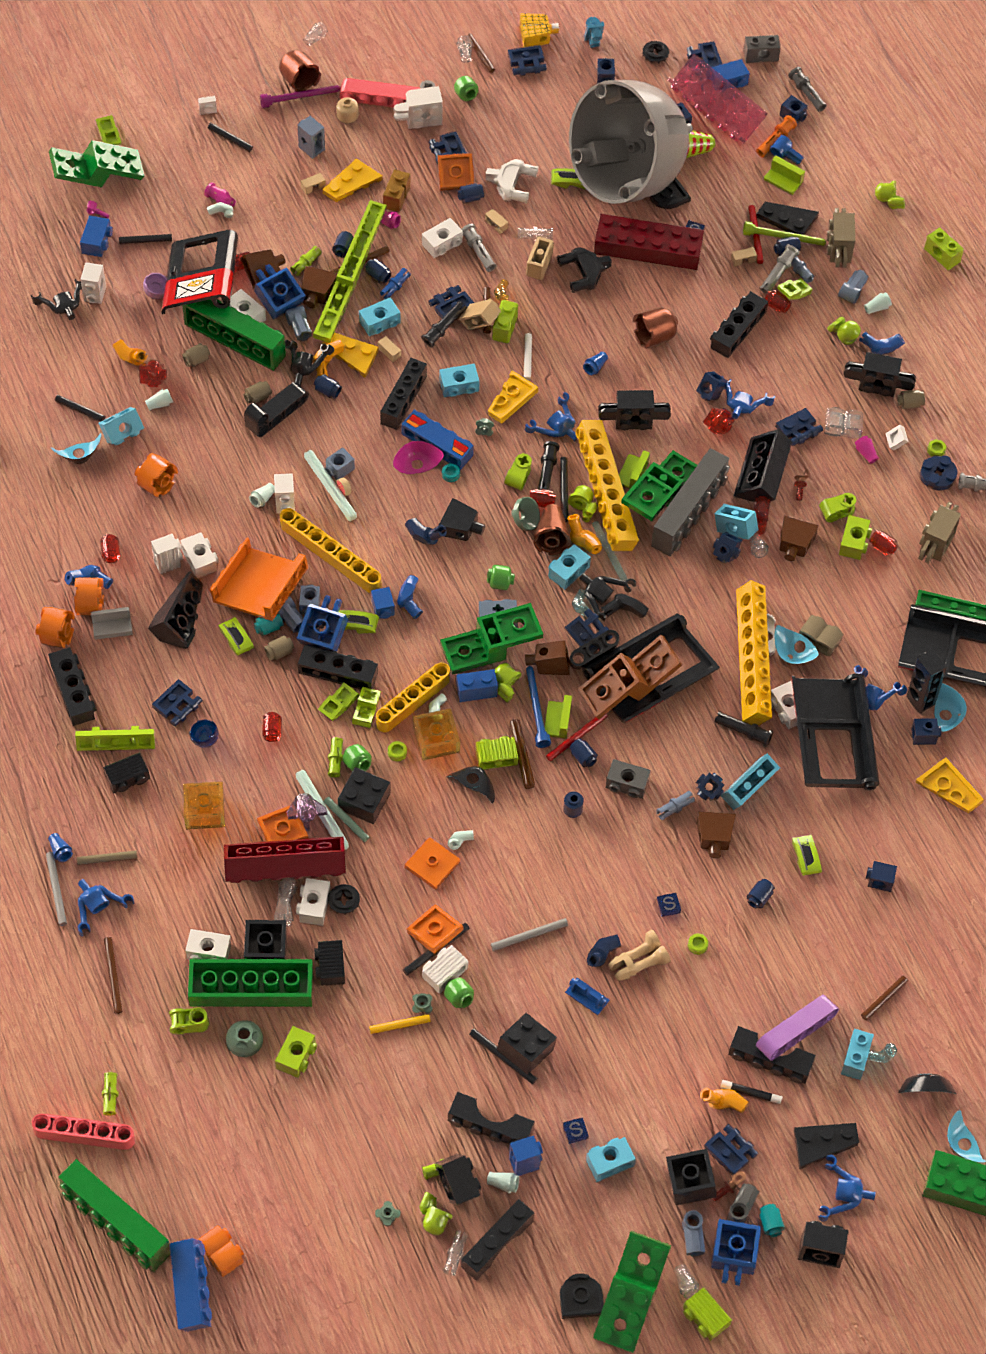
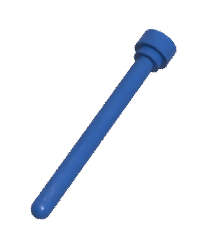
(542, 737)

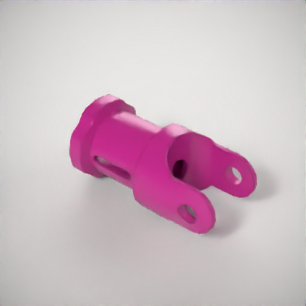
(222, 195)

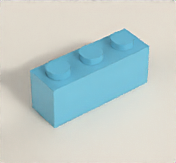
(750, 781)

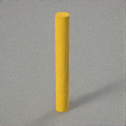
(399, 1024)

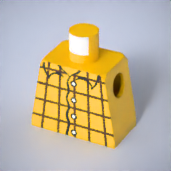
(536, 29)

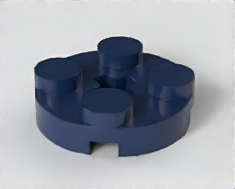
(942, 464)

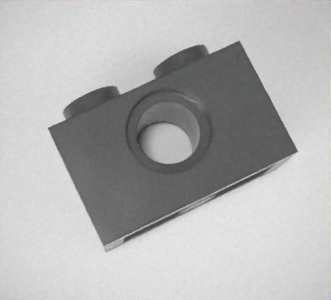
(761, 48)
(620, 771)

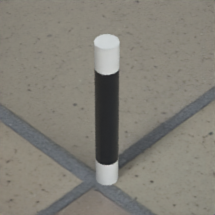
(751, 1092)

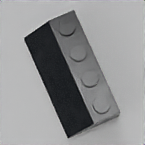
(763, 466)

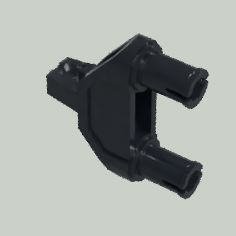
(589, 266)

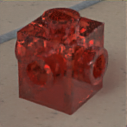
(147, 377)
(719, 421)

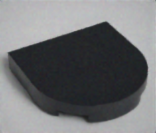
(671, 196)
(581, 1297)

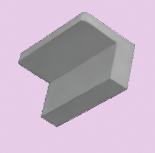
(111, 623)

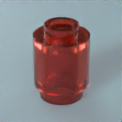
(778, 301)
(543, 497)
(883, 542)
(110, 548)
(272, 726)

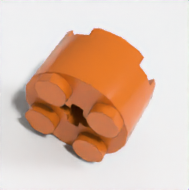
(156, 475)
(88, 596)
(55, 627)

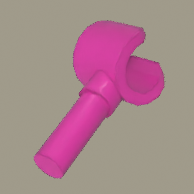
(92, 209)

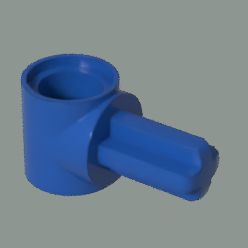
(783, 148)

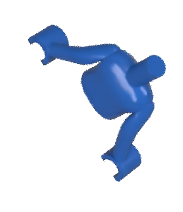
(742, 401)
(559, 422)
(876, 695)
(95, 900)
(847, 1190)

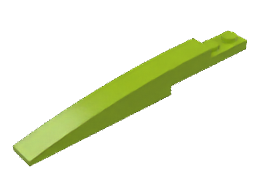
(349, 272)

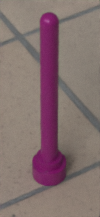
(267, 100)

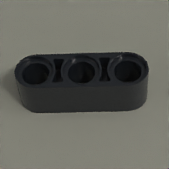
(598, 641)

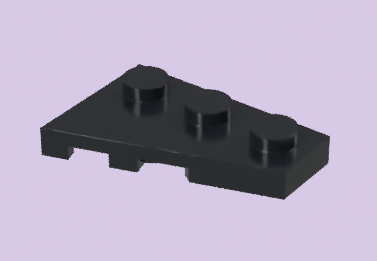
(787, 217)
(818, 1142)

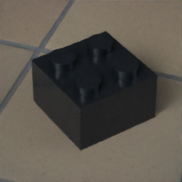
(364, 795)
(265, 939)
(526, 1043)
(691, 1177)
(458, 1178)
(823, 1244)

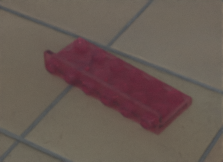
(718, 99)

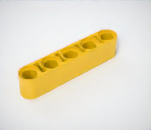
(409, 704)

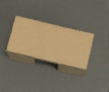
(307, 184)
(493, 217)
(738, 256)
(389, 349)

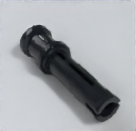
(438, 329)
(548, 460)
(752, 731)

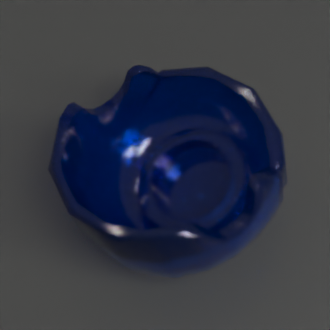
(204, 733)

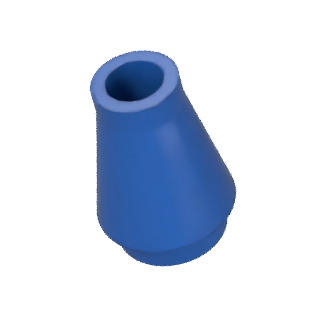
(594, 364)
(60, 849)

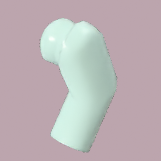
(221, 207)
(437, 702)

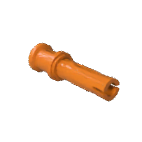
(781, 129)

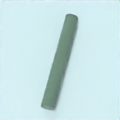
(346, 819)

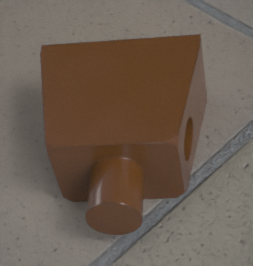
(257, 261)
(317, 285)
(796, 537)
(550, 658)
(715, 831)

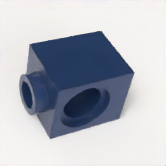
(605, 69)
(794, 108)
(717, 382)
(881, 876)

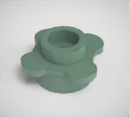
(484, 427)
(426, 999)
(387, 1220)

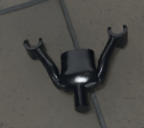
(63, 301)
(302, 361)
(599, 591)

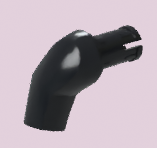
(625, 603)

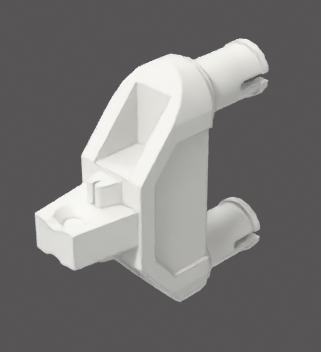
(507, 178)

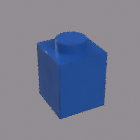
(383, 602)

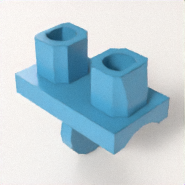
(594, 31)

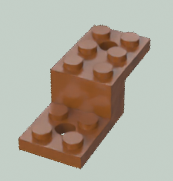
(630, 676)

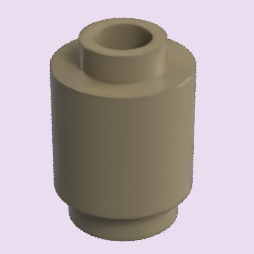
(196, 355)
(257, 392)
(911, 399)
(279, 648)

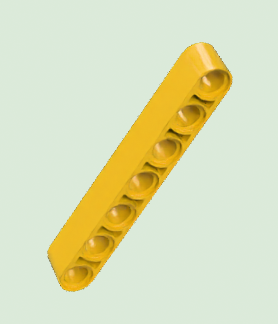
(326, 543)

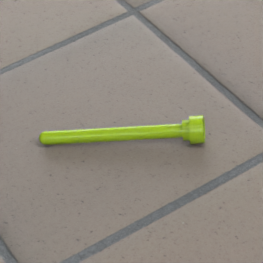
(750, 228)

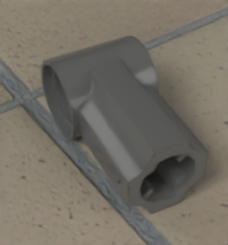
(743, 1203)

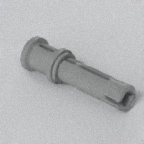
(475, 242)
(783, 263)
(972, 482)

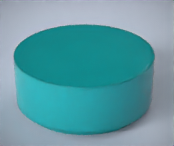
(450, 472)

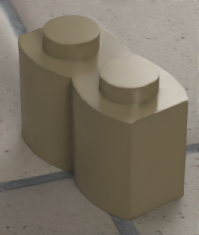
(822, 635)

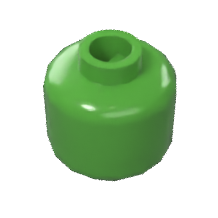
(466, 88)
(500, 577)
(357, 757)
(459, 993)

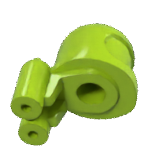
(887, 193)
(846, 331)
(581, 500)
(506, 677)
(435, 1219)

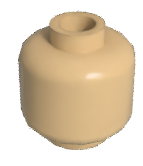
(347, 110)

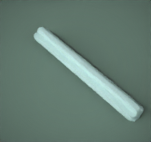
(330, 485)
(328, 819)

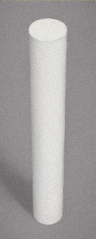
(528, 356)

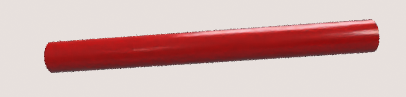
(756, 237)
(577, 735)

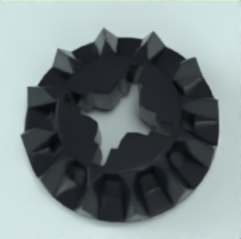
(660, 47)
(337, 894)

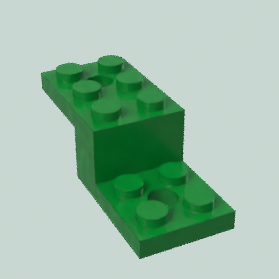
(96, 163)
(660, 484)
(491, 638)
(632, 1291)

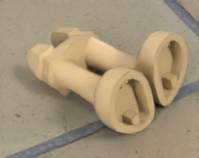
(651, 944)

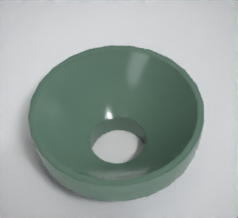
(529, 513)
(248, 1046)

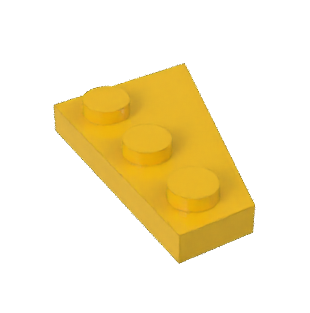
(352, 178)
(356, 353)
(512, 397)
(951, 786)

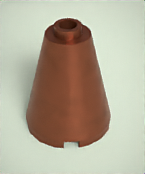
(552, 531)

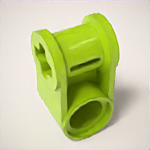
(519, 472)
(837, 507)
(187, 1020)

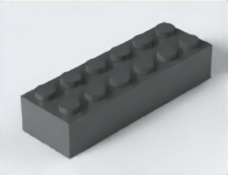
(690, 502)

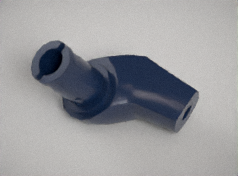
(424, 534)
(598, 954)

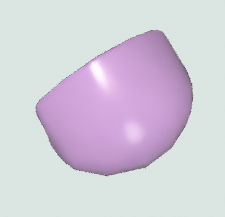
(154, 285)

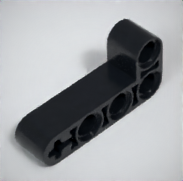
(275, 410)

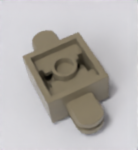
(841, 237)
(939, 532)

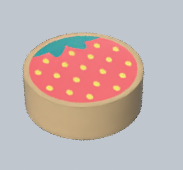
(344, 486)

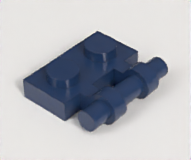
(707, 52)
(525, 56)
(449, 142)
(443, 306)
(798, 422)
(580, 630)
(174, 698)
(726, 1153)

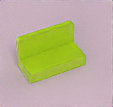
(785, 175)
(633, 469)
(558, 717)

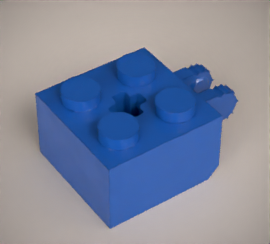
(279, 282)
(317, 618)
(736, 1260)

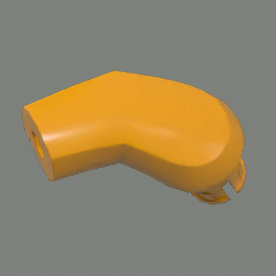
(130, 355)
(322, 369)
(583, 537)
(724, 1099)

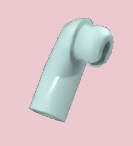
(458, 838)

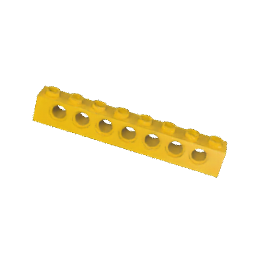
(606, 485)
(753, 653)

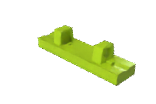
(115, 739)

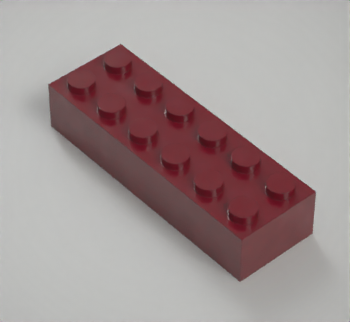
(648, 241)
(284, 859)

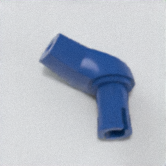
(884, 345)
(89, 571)
(405, 596)

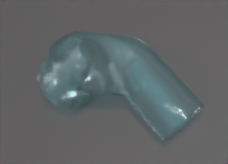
(578, 603)
(884, 1055)

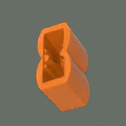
(221, 1251)

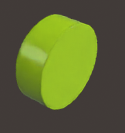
(936, 448)
(397, 751)
(698, 944)

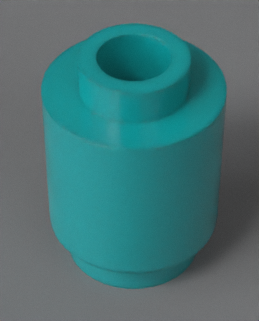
(266, 626)
(771, 1220)

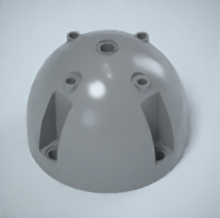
(627, 140)

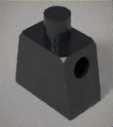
(461, 521)

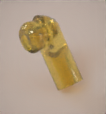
(500, 292)

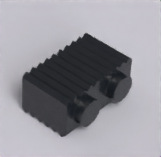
(126, 773)
(330, 962)

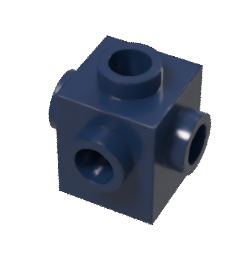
(727, 547)
(717, 785)

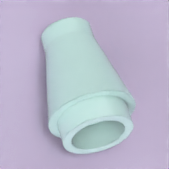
(879, 303)
(159, 400)
(260, 496)
(505, 1181)

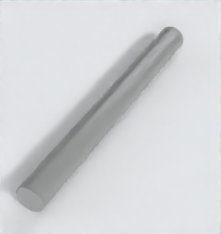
(56, 889)
(529, 934)

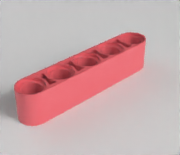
(374, 92)
(75, 1125)

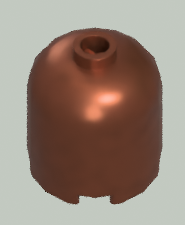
(299, 70)
(655, 326)

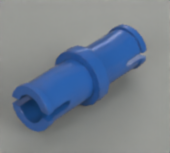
(395, 283)

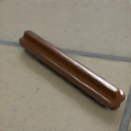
(523, 758)

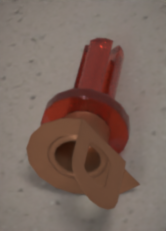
(800, 484)
(730, 1185)

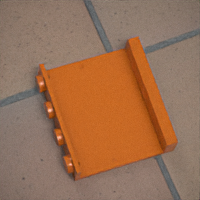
(257, 581)

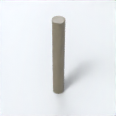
(106, 857)

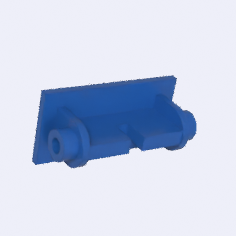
(586, 995)

